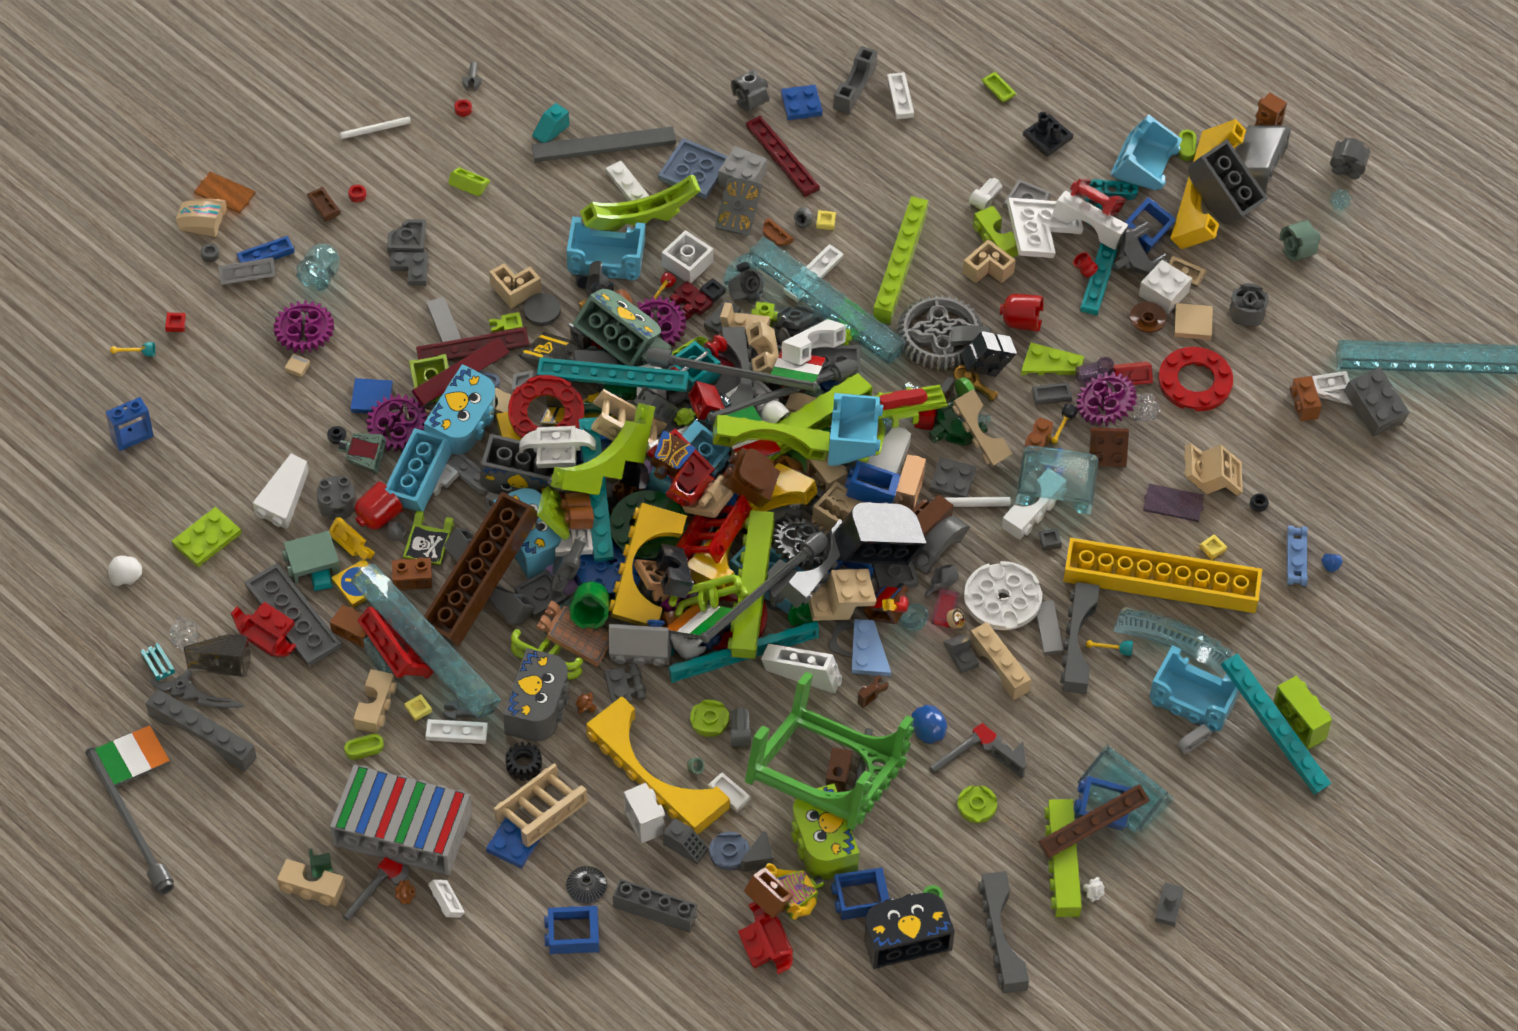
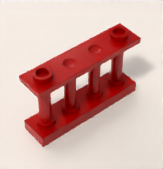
(1111, 205)
(721, 540)

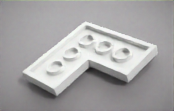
(1033, 226)

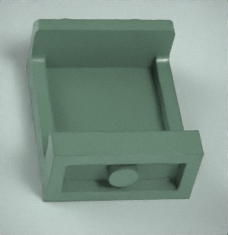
(310, 555)

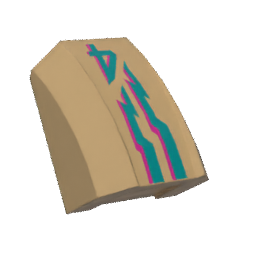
(201, 216)

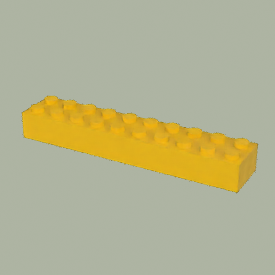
(1163, 575)

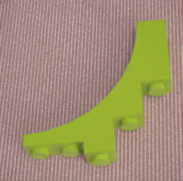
(660, 206)

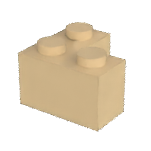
(988, 260)
(514, 288)

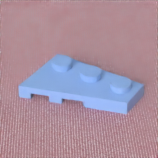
(868, 652)

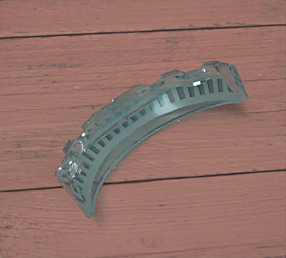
(1175, 633)

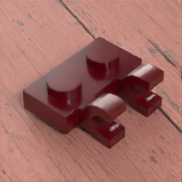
(693, 298)

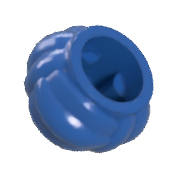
(1331, 562)

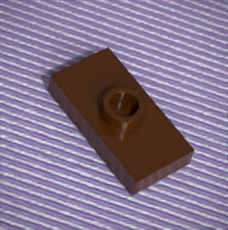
(323, 204)

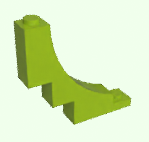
(628, 445)

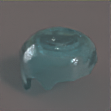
(915, 617)

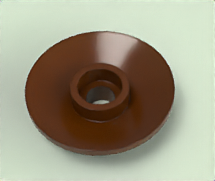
(1148, 311)

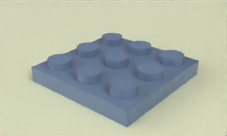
(696, 161)

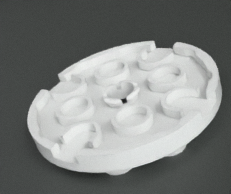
(1004, 613)

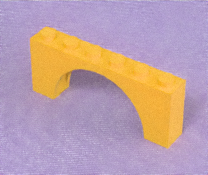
(649, 524)

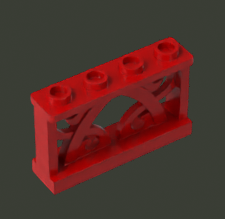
(383, 637)

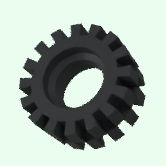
(521, 751)

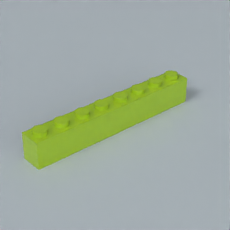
(900, 260)
(819, 412)
(753, 574)

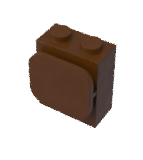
(751, 476)
(932, 513)

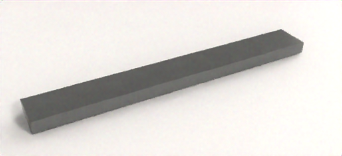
(603, 144)

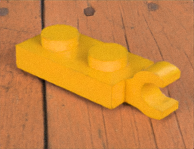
(350, 539)

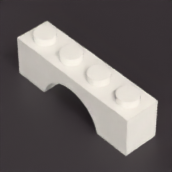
(1109, 229)
(825, 334)
(1020, 519)

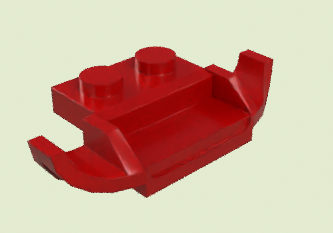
(265, 629)
(766, 941)

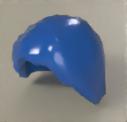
(929, 724)

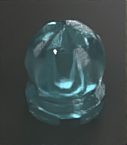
(318, 266)

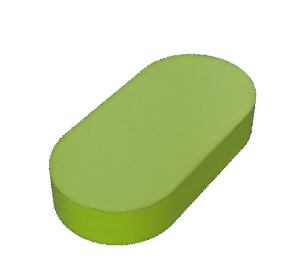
(1187, 145)
(364, 746)

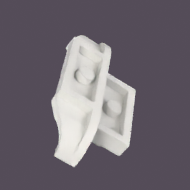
(556, 445)

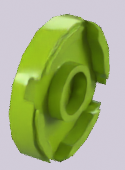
(709, 718)
(977, 804)

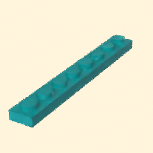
(614, 374)
(601, 525)
(723, 658)
(1275, 724)

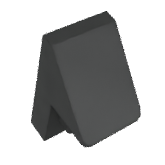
(961, 653)
(1011, 759)

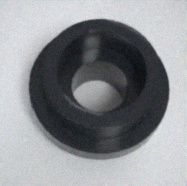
(335, 439)
(1259, 498)

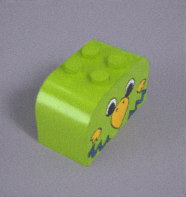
(823, 840)

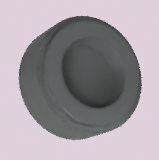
(210, 252)

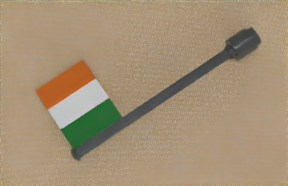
(710, 622)
(124, 761)

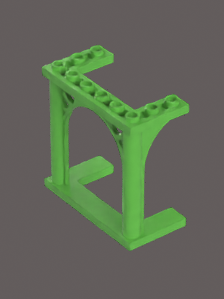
(847, 805)

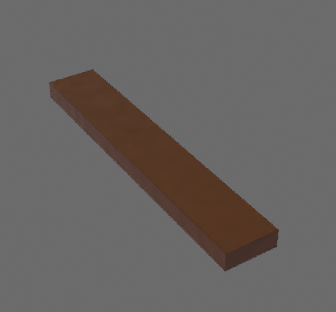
(1093, 821)

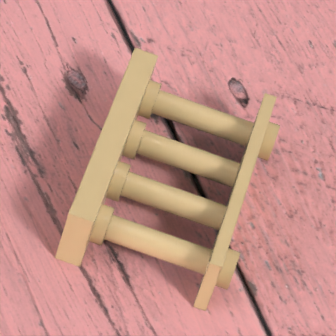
(624, 411)
(547, 820)

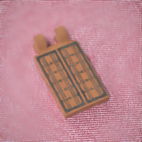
(585, 643)

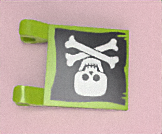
(427, 540)

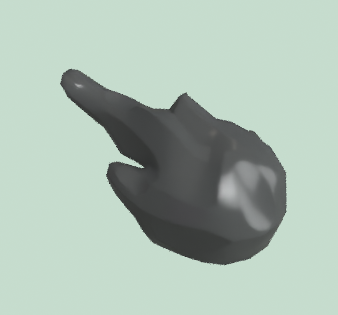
(943, 578)

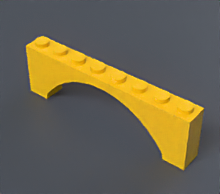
(1191, 224)
(790, 489)
(690, 806)

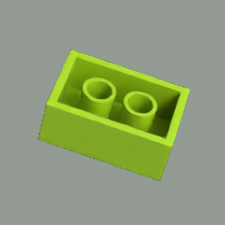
(1303, 712)

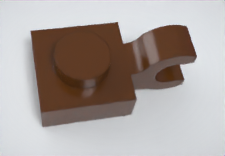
(870, 693)

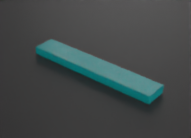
(1098, 282)

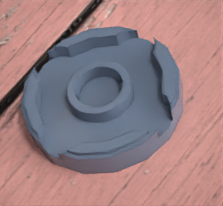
(728, 850)

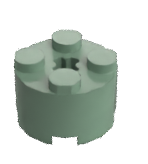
(1300, 240)

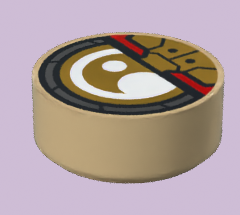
(955, 618)

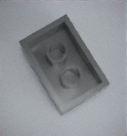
(1376, 401)

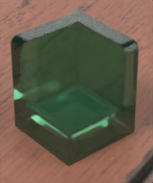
(319, 863)

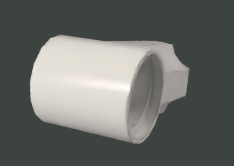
(983, 198)

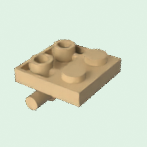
(712, 501)

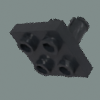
(1047, 134)

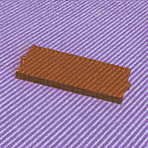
(221, 188)

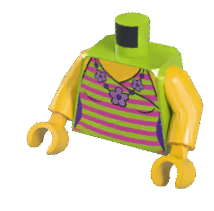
(801, 886)

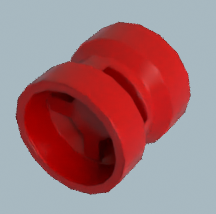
(1085, 264)

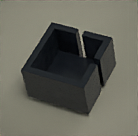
(991, 354)

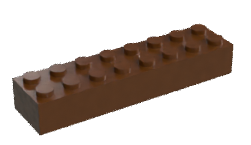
(481, 567)

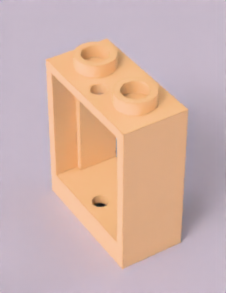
(910, 481)

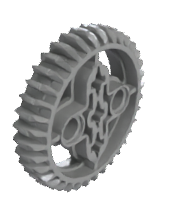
(935, 331)

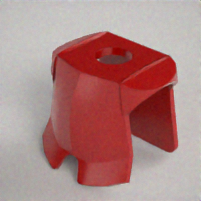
(684, 498)

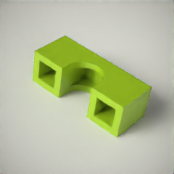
(990, 221)

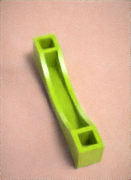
(808, 442)

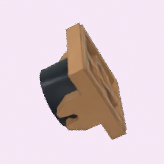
(650, 580)

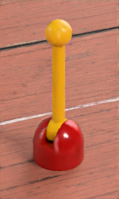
(667, 280)

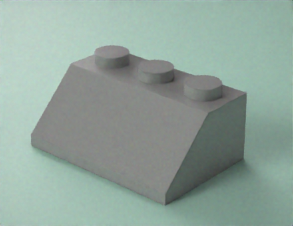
(639, 644)

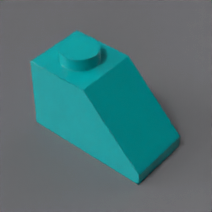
(551, 124)

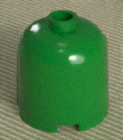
(590, 605)

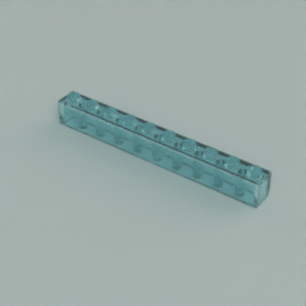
(826, 299)
(1427, 357)
(425, 641)

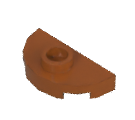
(775, 233)

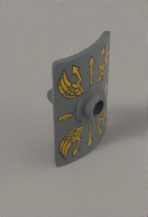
(738, 205)

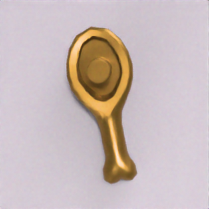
(960, 372)

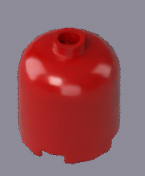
(1022, 311)
(377, 507)

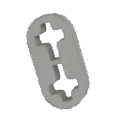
(1194, 739)

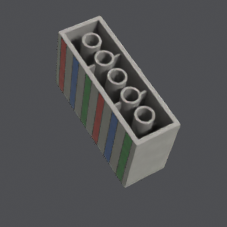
(401, 819)

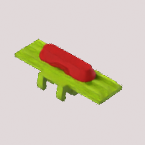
(909, 402)

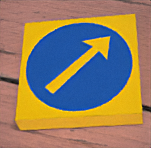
(348, 590)

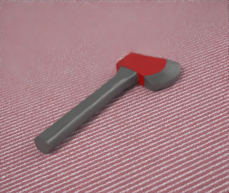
(981, 735)
(387, 869)

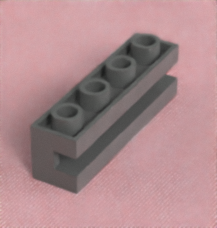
(655, 905)

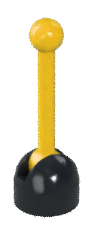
(1068, 412)

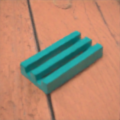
(152, 651)

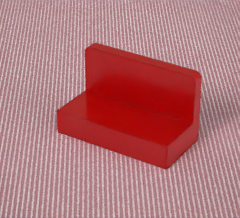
(1136, 372)
(704, 399)

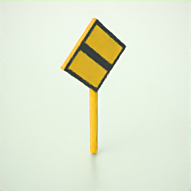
(555, 414)

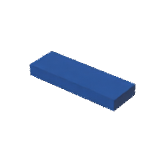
(276, 249)

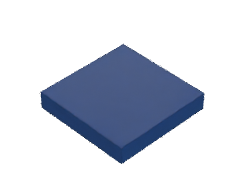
(369, 391)

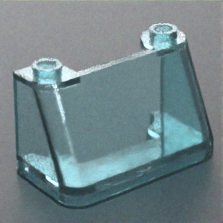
(1057, 476)
(1116, 769)

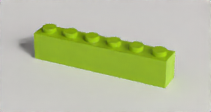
(1063, 865)

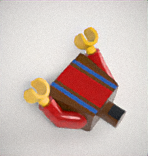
(890, 604)

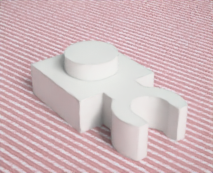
(447, 477)

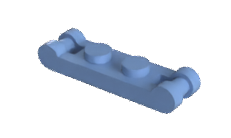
(1297, 556)

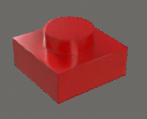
(175, 322)

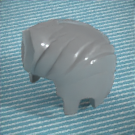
(687, 647)

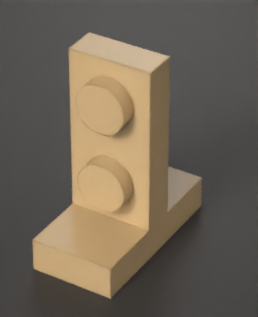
(732, 319)

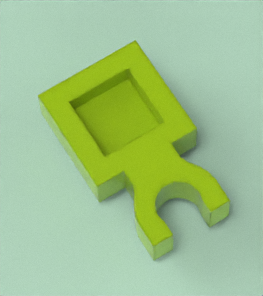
(507, 322)

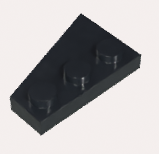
(636, 475)

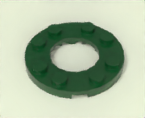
(624, 512)

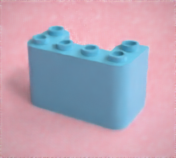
(618, 251)
(1193, 692)

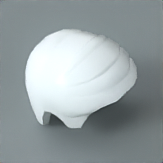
(773, 411)
(124, 570)

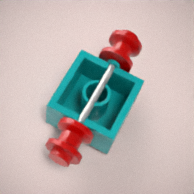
(707, 354)

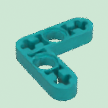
(1125, 186)

